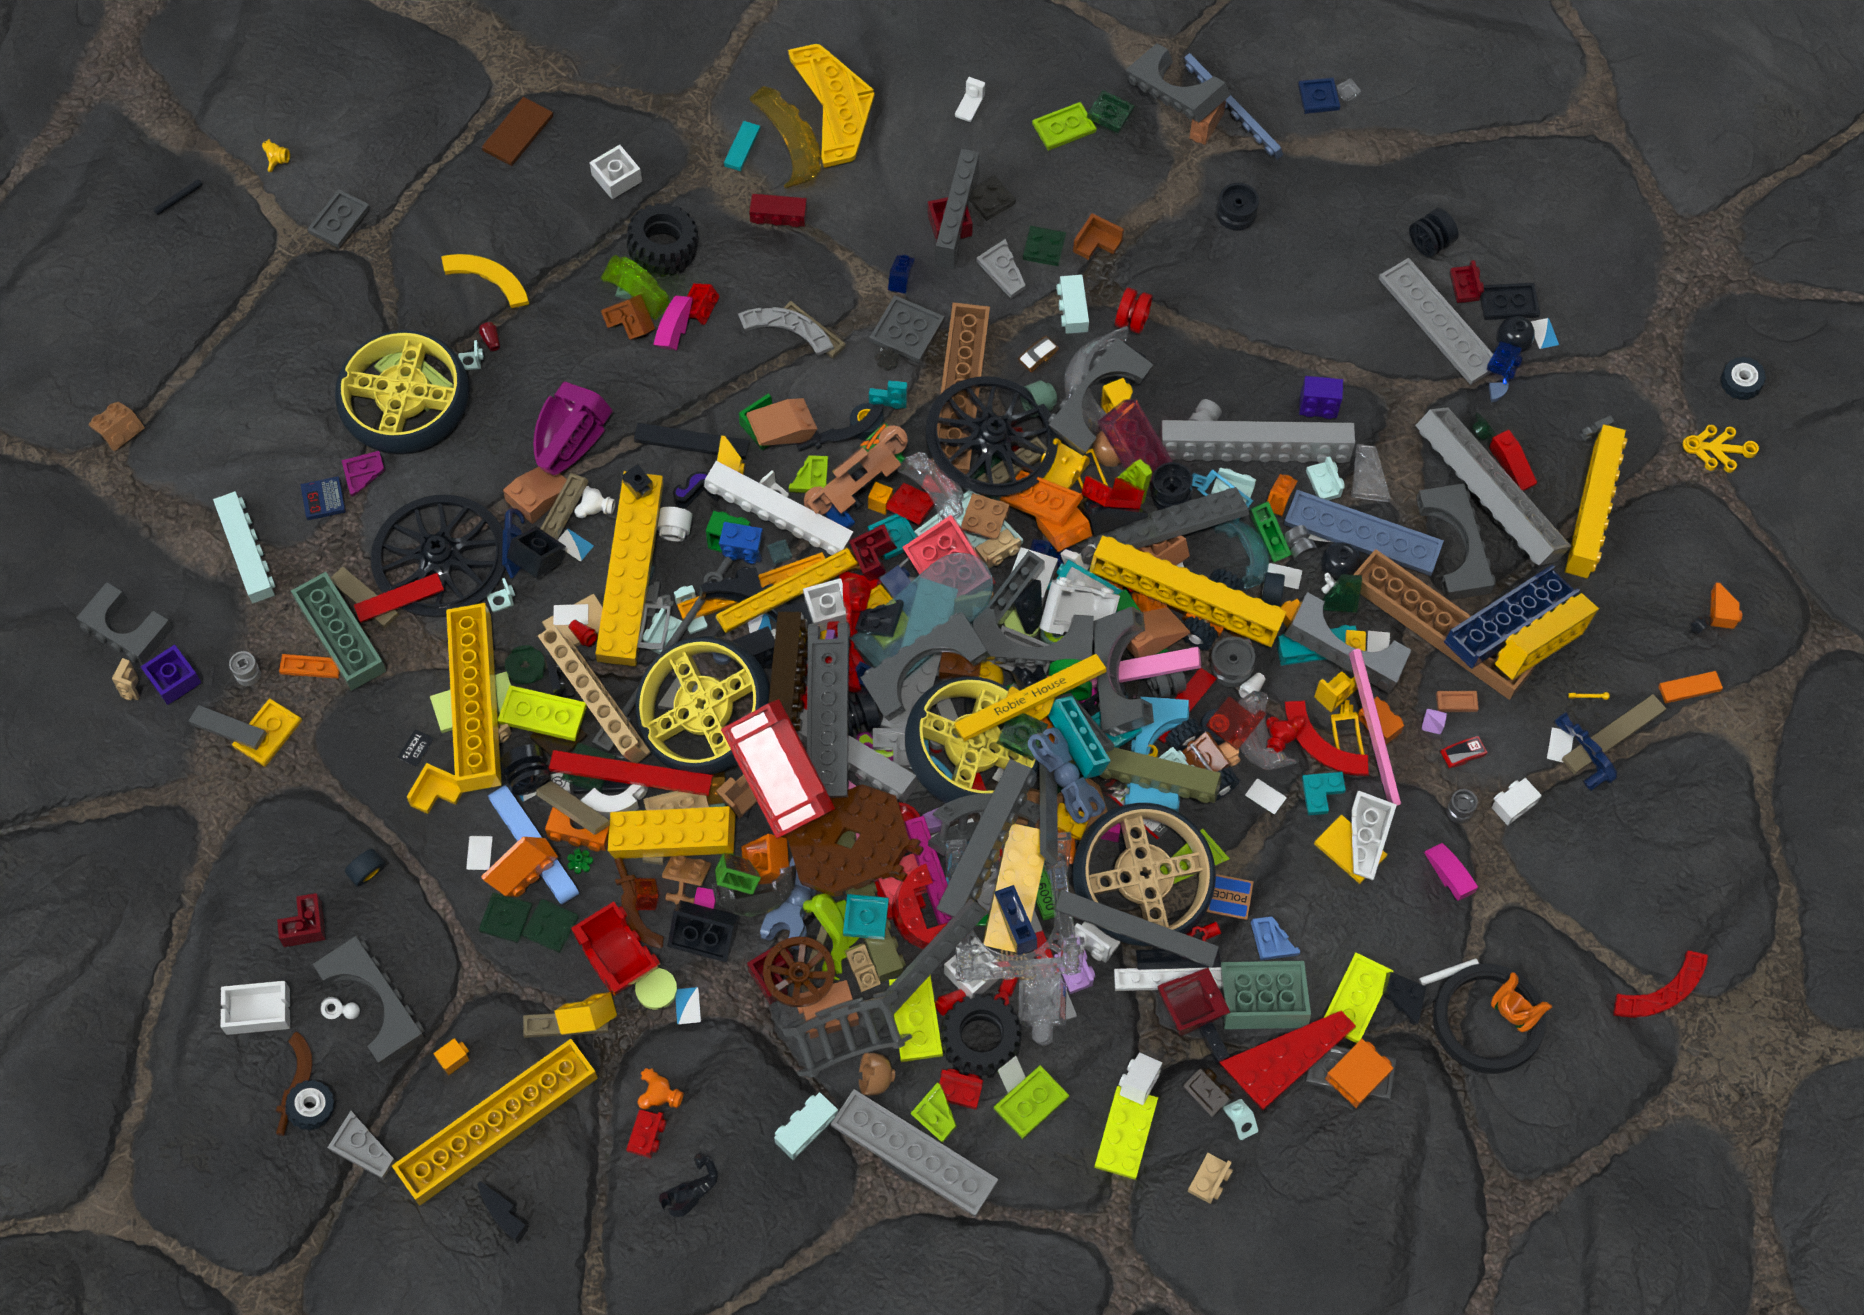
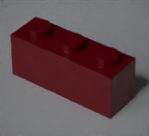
(778, 210)

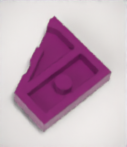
(362, 470)

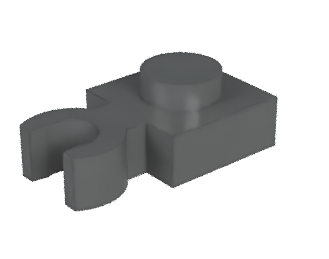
(1594, 430)

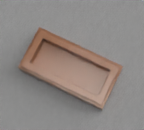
(1457, 701)

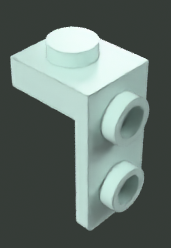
(686, 593)

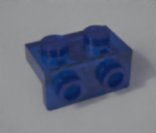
(1505, 361)

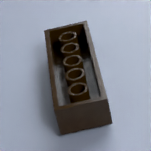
(790, 665)

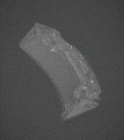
(944, 492)
(1256, 744)

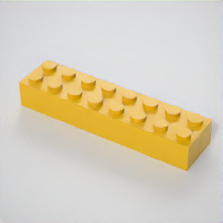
(1596, 501)

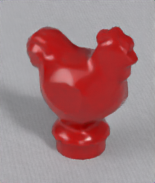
(1283, 731)

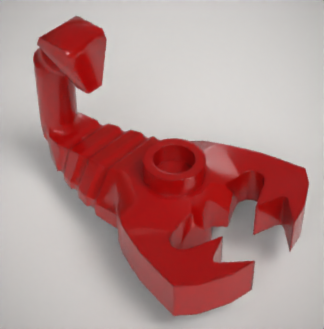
(853, 602)

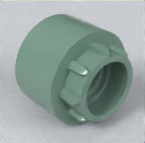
(1042, 393)

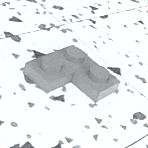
(893, 740)

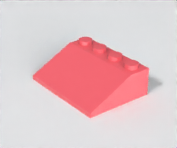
(940, 540)

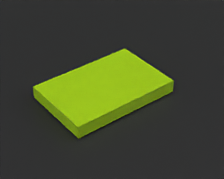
(1064, 126)
(1031, 1102)

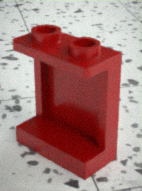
(1121, 496)

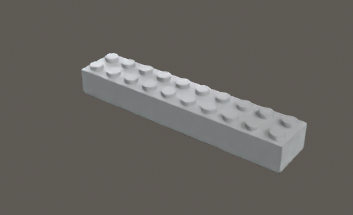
(1258, 441)
(1493, 486)

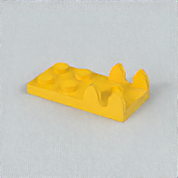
(1066, 466)

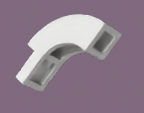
(618, 803)

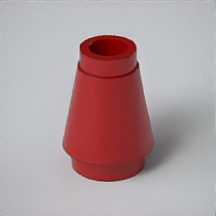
(584, 633)
(946, 1001)

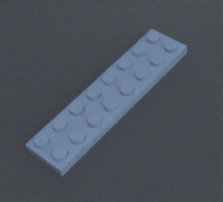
(1364, 532)

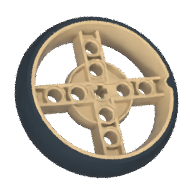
(1131, 817)

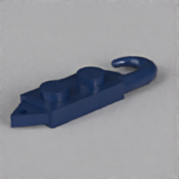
(509, 532)

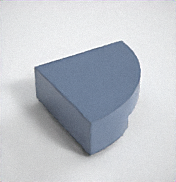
(1497, 391)

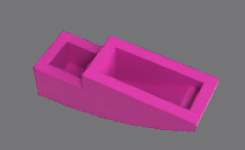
(673, 323)
(1451, 871)

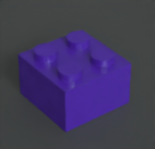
(1321, 397)
(171, 674)

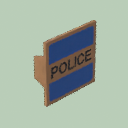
(1231, 897)

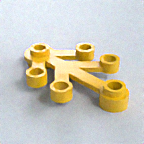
(1717, 448)

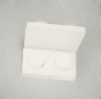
(1096, 941)

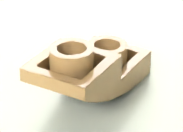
(862, 967)

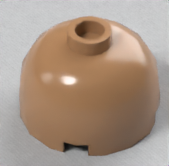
(1104, 452)
(876, 1074)

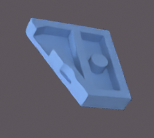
(1271, 940)

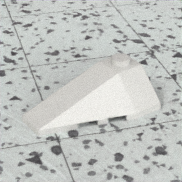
(1369, 832)

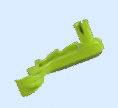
(831, 916)

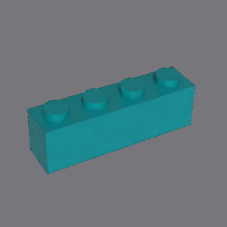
(1293, 652)
(1079, 736)

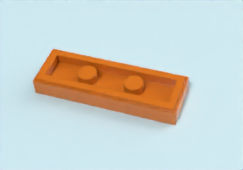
(308, 666)
(1690, 687)

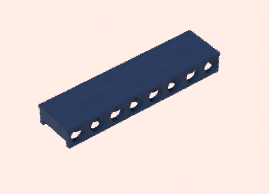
(1489, 628)

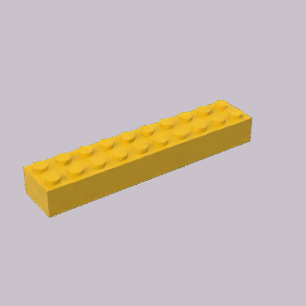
(628, 575)
(1187, 591)
(473, 698)
(494, 1122)

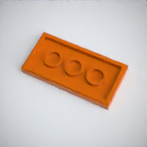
(1045, 500)

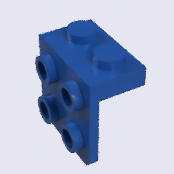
(741, 542)

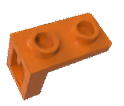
(1280, 493)

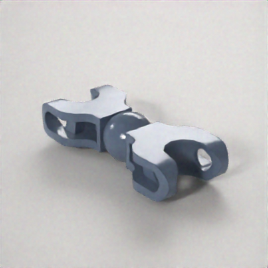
(1057, 759)
(789, 914)

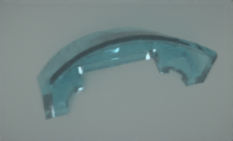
(1254, 547)

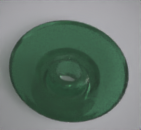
(1482, 428)

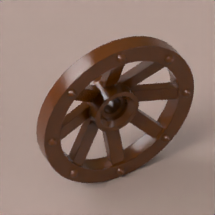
(796, 967)

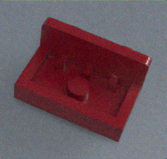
(1467, 282)

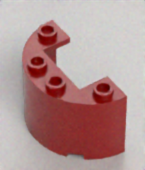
(907, 912)
(614, 948)

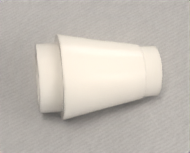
(1253, 684)

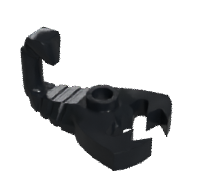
(689, 1193)

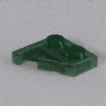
(1344, 594)

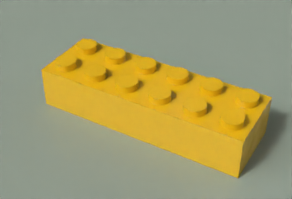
(1546, 636)
(671, 832)
(1018, 866)

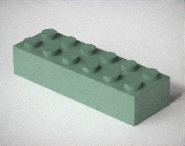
(338, 631)

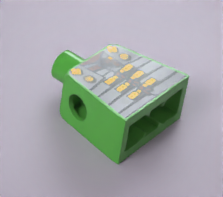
(736, 873)

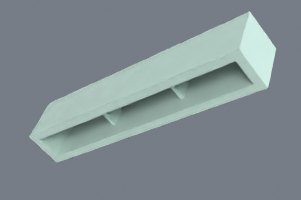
(244, 548)

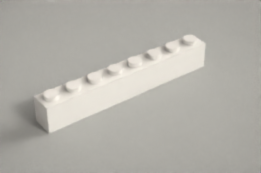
(777, 509)

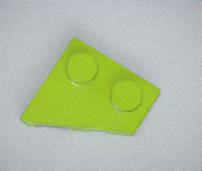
(811, 474)
(935, 1113)

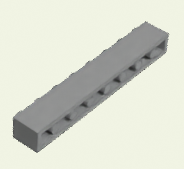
(873, 767)

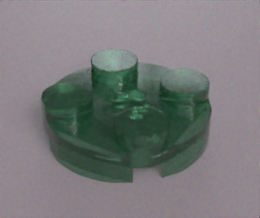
(525, 675)

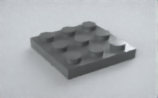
(907, 329)

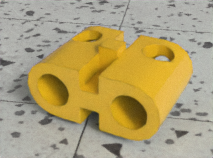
(1067, 824)

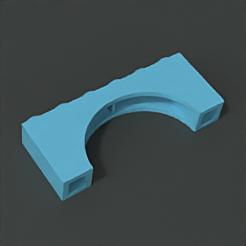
(1167, 715)

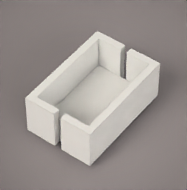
(255, 1007)

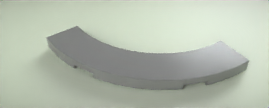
(788, 320)

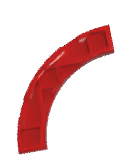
(1321, 750)
(1668, 996)

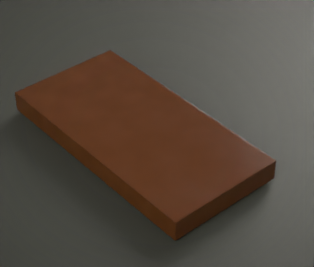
(517, 131)

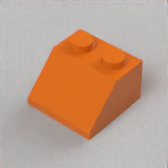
(767, 856)

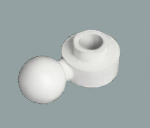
(350, 1010)

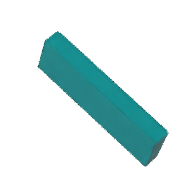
(742, 146)

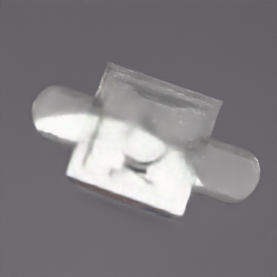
(1042, 1006)

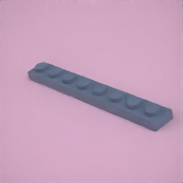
(1237, 111)

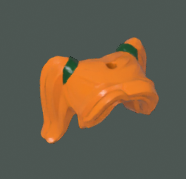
(1516, 1007)

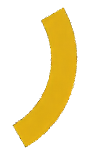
(488, 270)

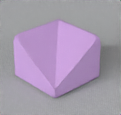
(1434, 721)
(933, 822)

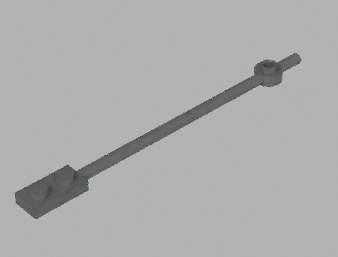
(602, 739)

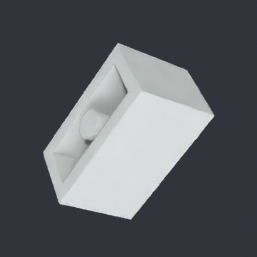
(1516, 801)
(1140, 1078)

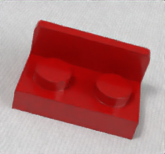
(703, 301)
(960, 1088)
(646, 1133)

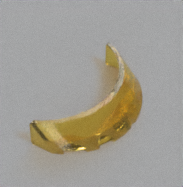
(795, 132)

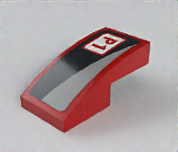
(1463, 751)

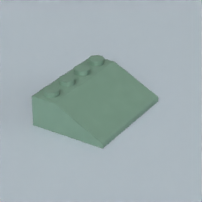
(1265, 994)

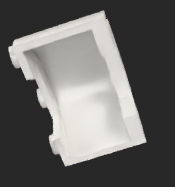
(1075, 598)

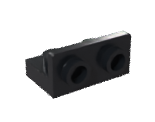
(1025, 678)
(560, 683)

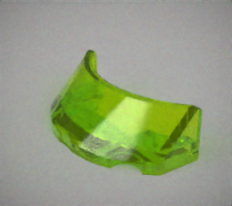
(637, 281)

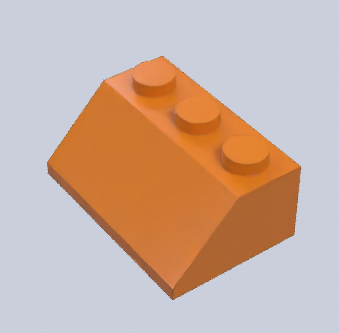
(520, 866)

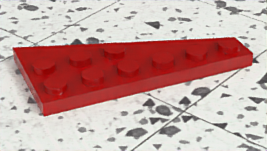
(1279, 1063)

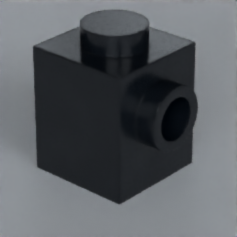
(637, 482)

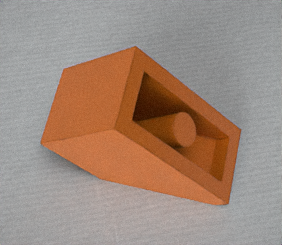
(1724, 608)

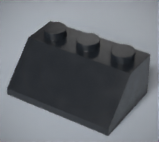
(703, 931)

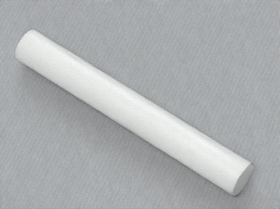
(1446, 972)

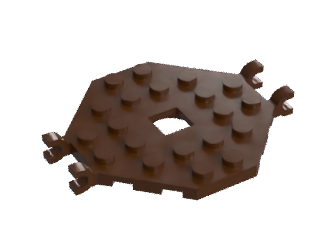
(874, 855)

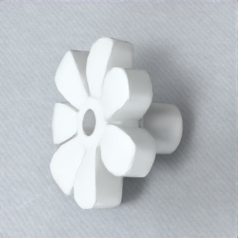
(1330, 582)

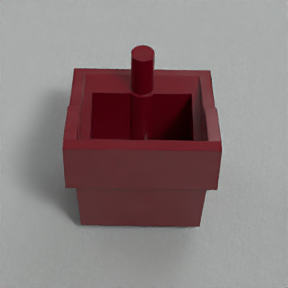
(1193, 1001)

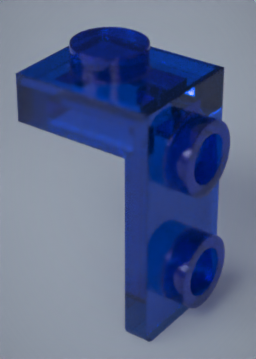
(900, 273)

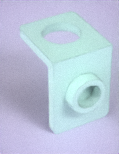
(477, 355)
(506, 593)
(1241, 1114)

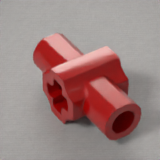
(1210, 931)

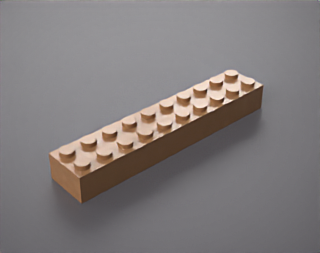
(963, 361)
(1426, 615)

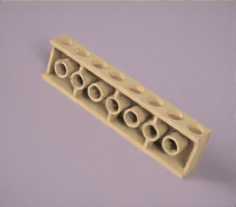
(594, 694)

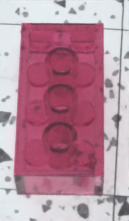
(1133, 436)

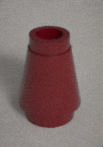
(490, 336)

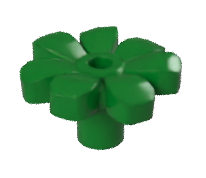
(579, 861)

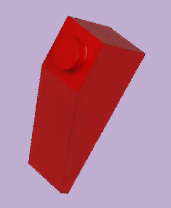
(1512, 459)

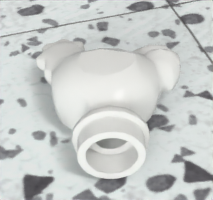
(593, 503)

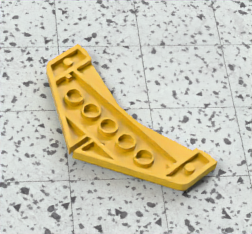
(844, 101)

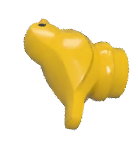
(275, 154)

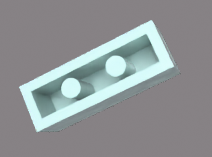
(1073, 304)
(805, 1125)

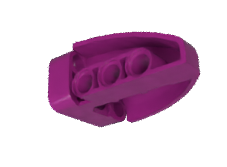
(568, 427)

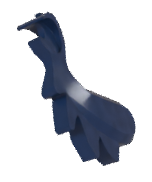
(1605, 768)

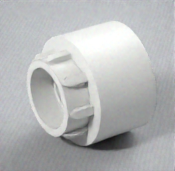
(674, 523)

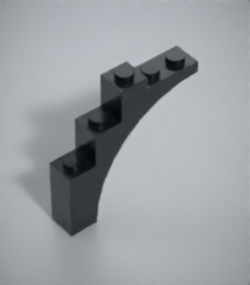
(744, 586)

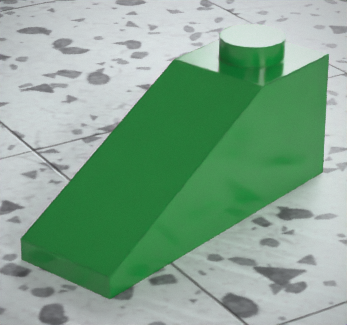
(1269, 531)

